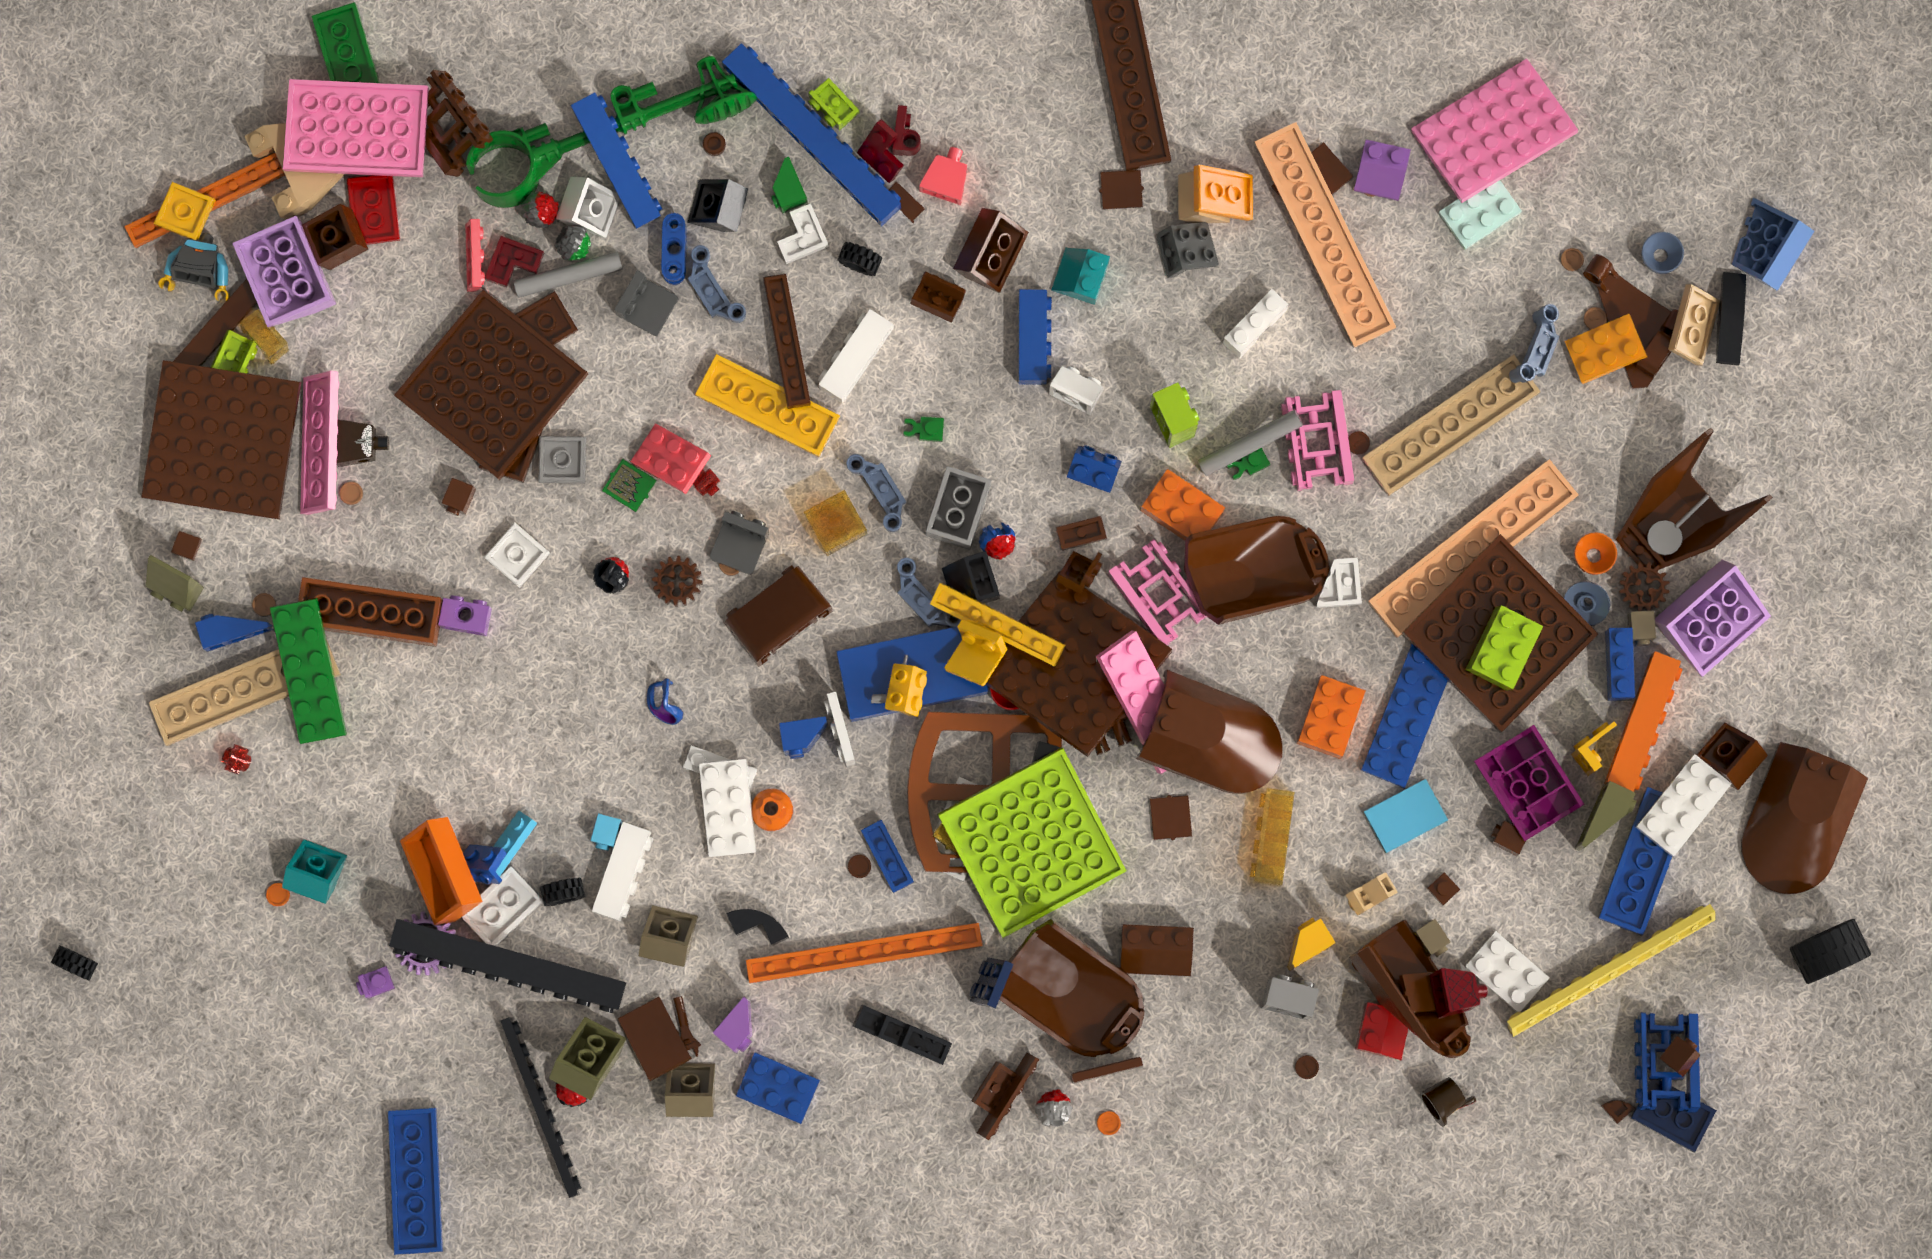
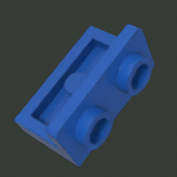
(1094, 468)
(484, 862)

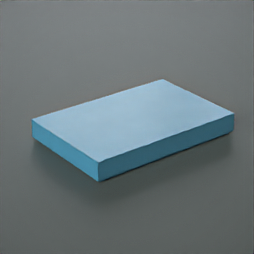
(1405, 816)

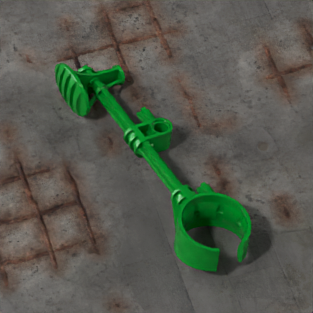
(627, 117)

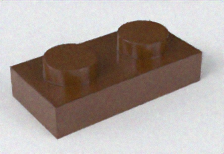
(1081, 533)

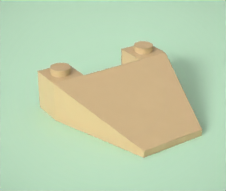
(305, 187)

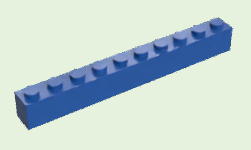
(812, 135)

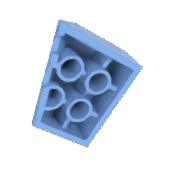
(1770, 244)

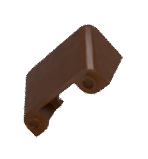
(777, 614)

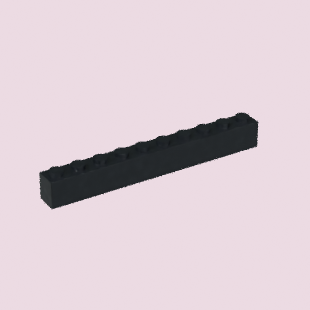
(507, 964)

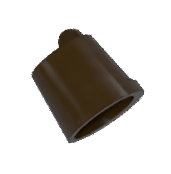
(1444, 1100)

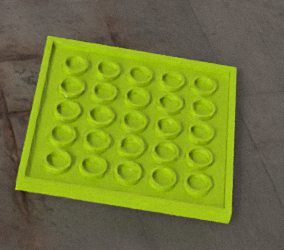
(1032, 842)

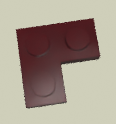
(876, 153)
(511, 255)

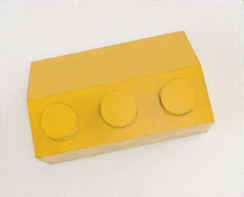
(1309, 942)

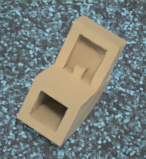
(1371, 894)

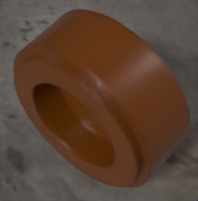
(714, 144)

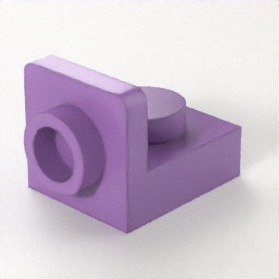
(375, 982)

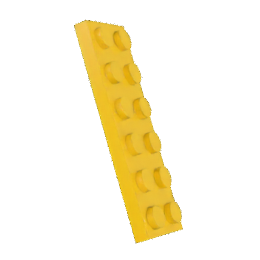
(765, 406)

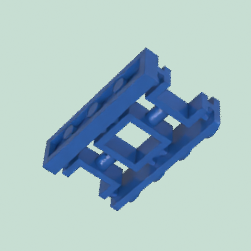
(1647, 1061)

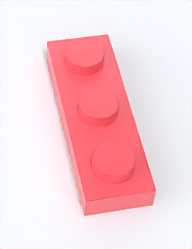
(474, 255)

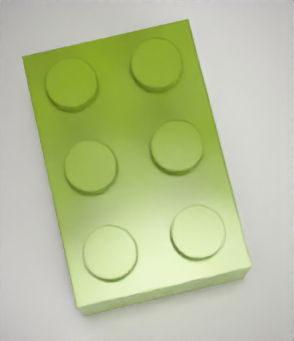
(1174, 414)
(1504, 648)

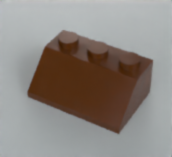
(991, 249)
(1156, 950)

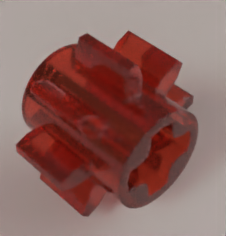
(706, 482)
(236, 759)

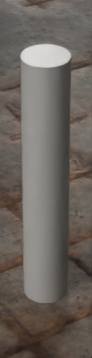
(567, 274)
(1250, 442)

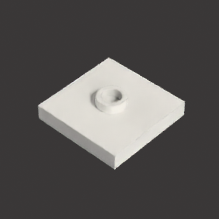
(516, 555)

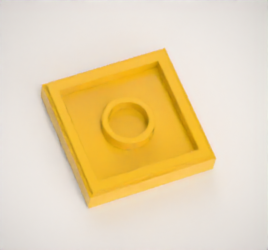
(184, 211)

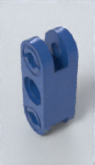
(671, 237)

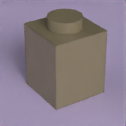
(1643, 627)
(1433, 938)

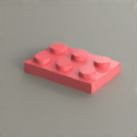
(670, 458)

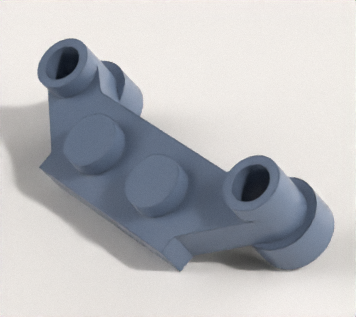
(709, 289)
(1541, 346)
(882, 488)
(919, 598)

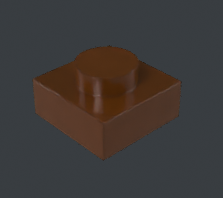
(1443, 889)

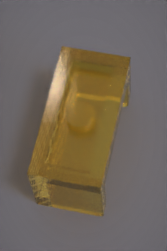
(265, 337)

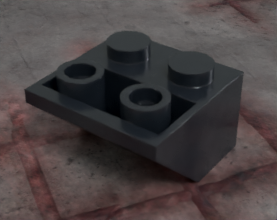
(973, 577)

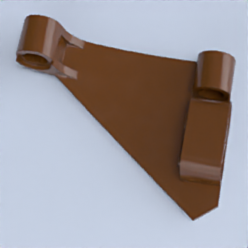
(1651, 319)

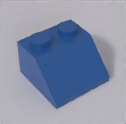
(801, 735)

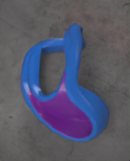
(666, 713)

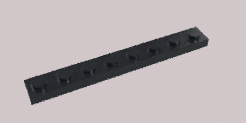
(538, 1096)

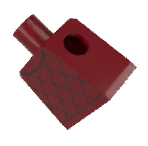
(1455, 991)

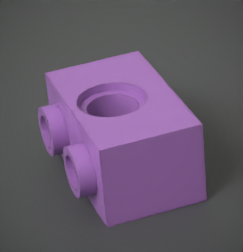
(476, 624)

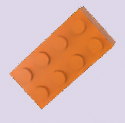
(441, 871)

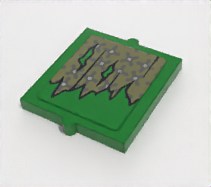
(629, 485)

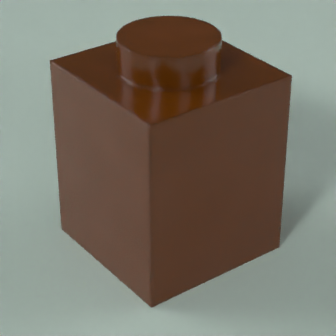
(458, 497)
(1507, 838)
(1680, 1055)

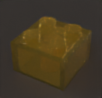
(835, 523)

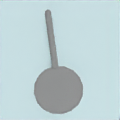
(1666, 536)

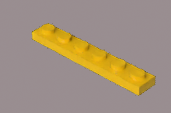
(1011, 630)

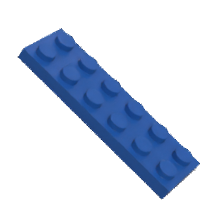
(1405, 720)
(1636, 876)
(415, 1181)

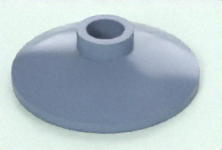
(1594, 612)

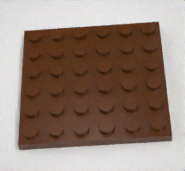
(491, 384)
(221, 439)
(1458, 616)
(1075, 694)

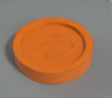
(277, 895)
(1108, 1123)

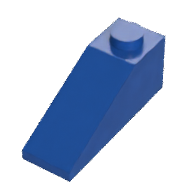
(224, 630)

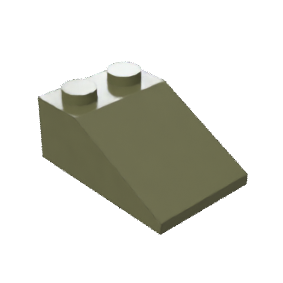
(171, 584)
(1609, 808)

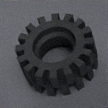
(859, 259)
(562, 891)
(74, 963)

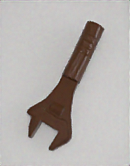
(687, 1037)

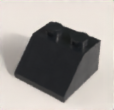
(718, 204)

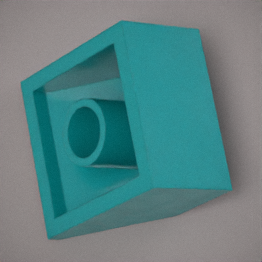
(1081, 274)
(313, 871)

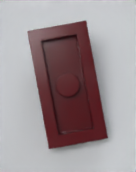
(902, 121)

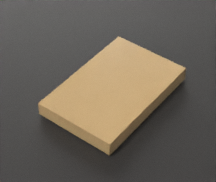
(1694, 324)

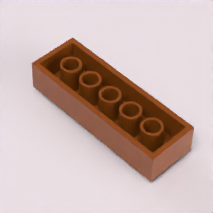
(375, 611)

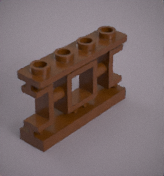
(464, 114)

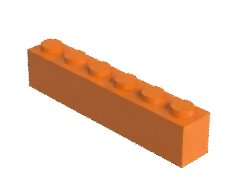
(1643, 721)

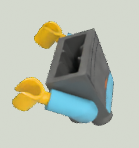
(197, 264)

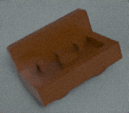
(938, 297)
(1079, 571)

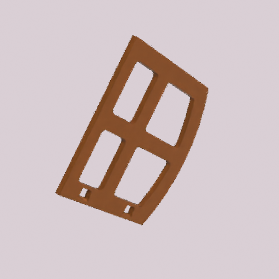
(921, 791)

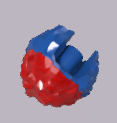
(997, 542)

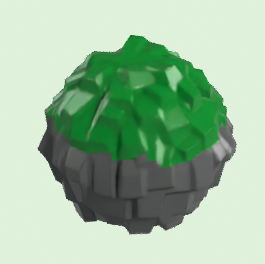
(573, 243)

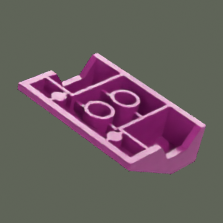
(1529, 783)

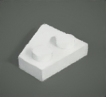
(1341, 585)

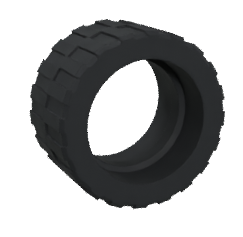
(1830, 951)

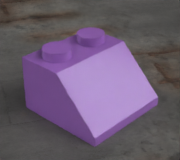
(1382, 170)
(736, 1027)

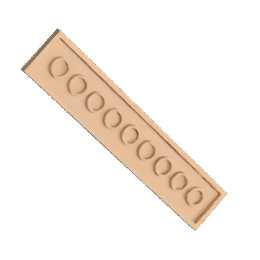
(1325, 235)
(1512, 516)

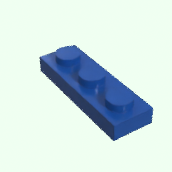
(887, 856)

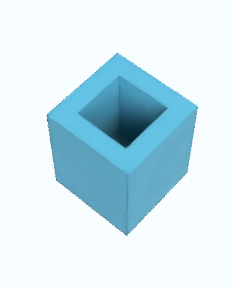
(606, 832)

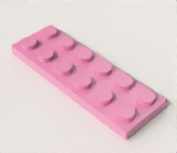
(319, 443)
(1133, 682)

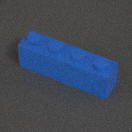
(1033, 337)

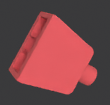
(946, 177)

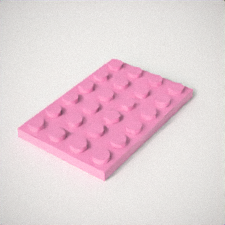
(355, 128)
(1494, 130)

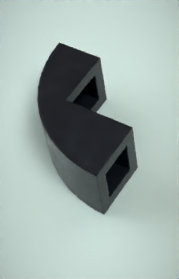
(748, 919)

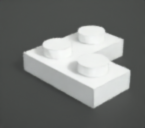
(809, 236)

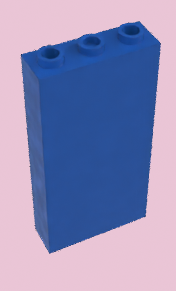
(869, 668)

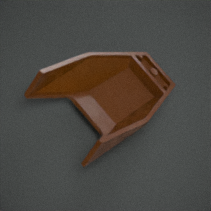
(1669, 498)

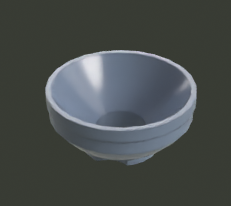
(1668, 243)

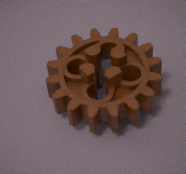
(667, 589)
(1655, 594)

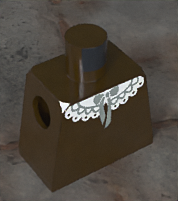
(358, 443)

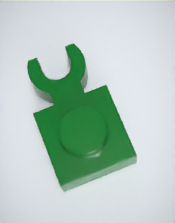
(929, 429)
(1252, 463)

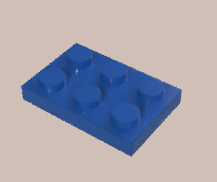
(778, 1088)

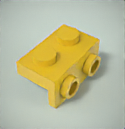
(906, 689)

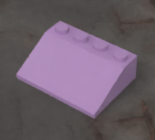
(283, 273)
(1712, 617)

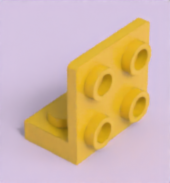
(976, 654)
(1587, 759)

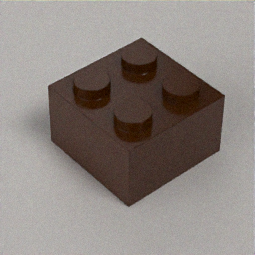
(335, 237)

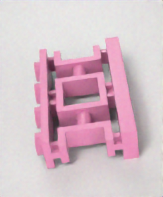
(1335, 438)
(1144, 603)

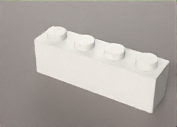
(855, 355)
(622, 871)

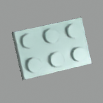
(1480, 214)

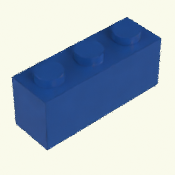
(1620, 664)

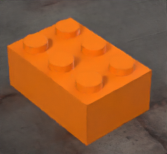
(1181, 506)
(1331, 717)

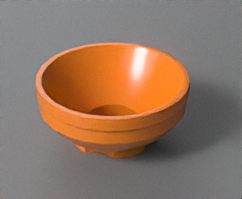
(1605, 547)
(776, 821)

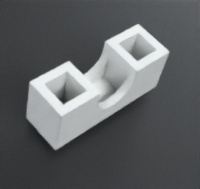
(1248, 330)

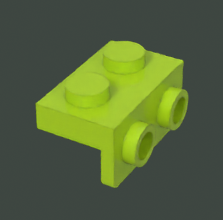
(833, 104)
(234, 353)

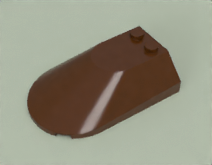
(1254, 567)
(1212, 737)
(1799, 819)
(1399, 953)
(1073, 992)

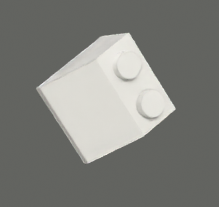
(588, 206)
(1076, 389)

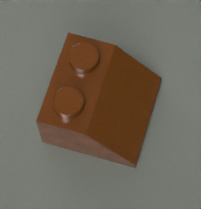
(1733, 754)

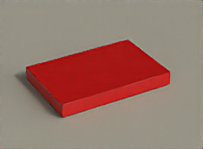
(374, 207)

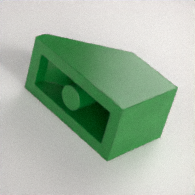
(787, 188)

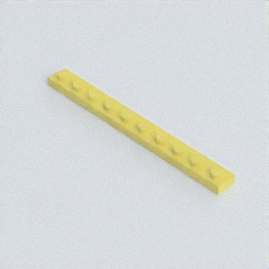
(1618, 965)

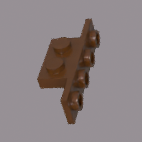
(1000, 1090)

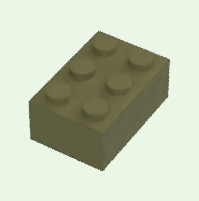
(587, 1058)

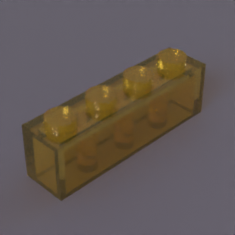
(1273, 837)

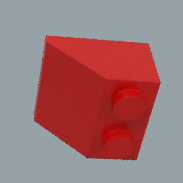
(1381, 1032)

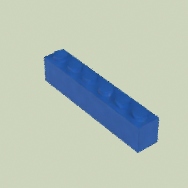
(615, 159)

